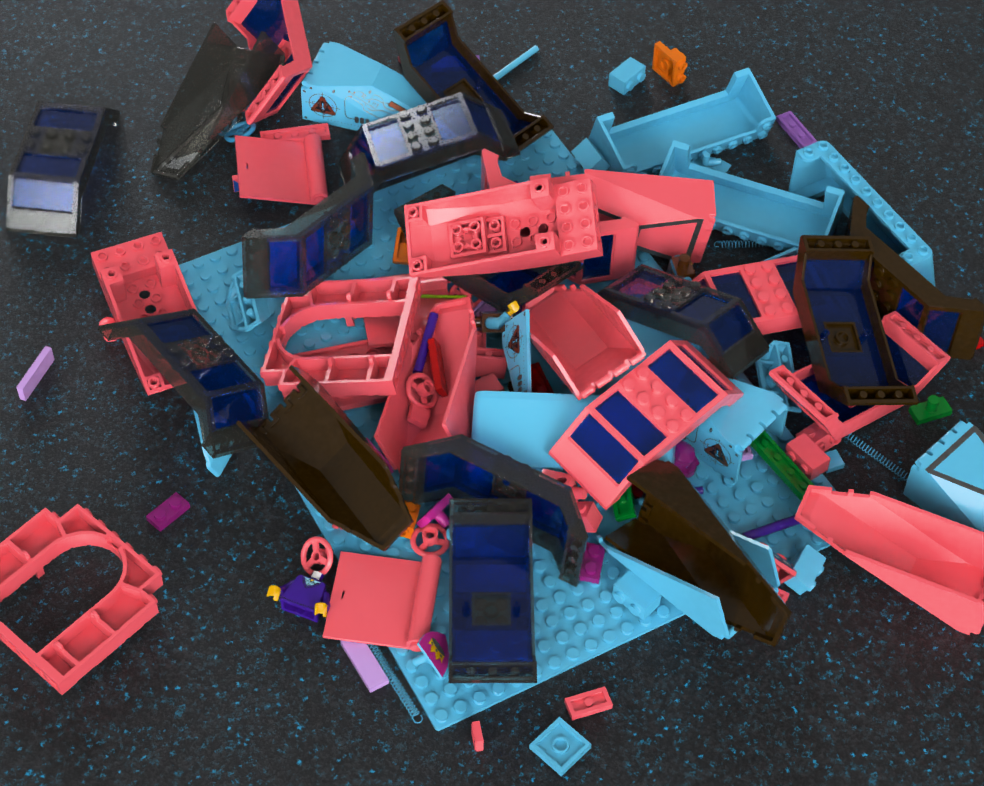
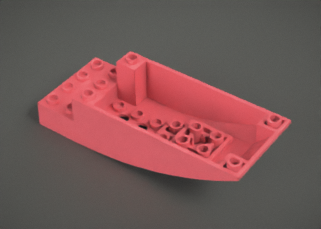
(483, 229)
(135, 268)

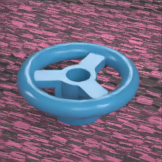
(242, 131)

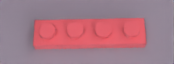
(298, 133)

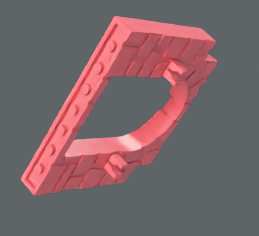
(348, 300)
(103, 625)

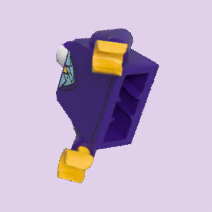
(303, 596)

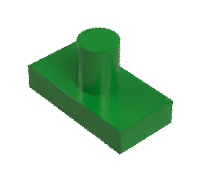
(930, 410)

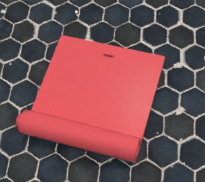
(281, 169)
(383, 330)
(383, 600)

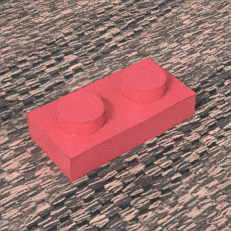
(588, 703)

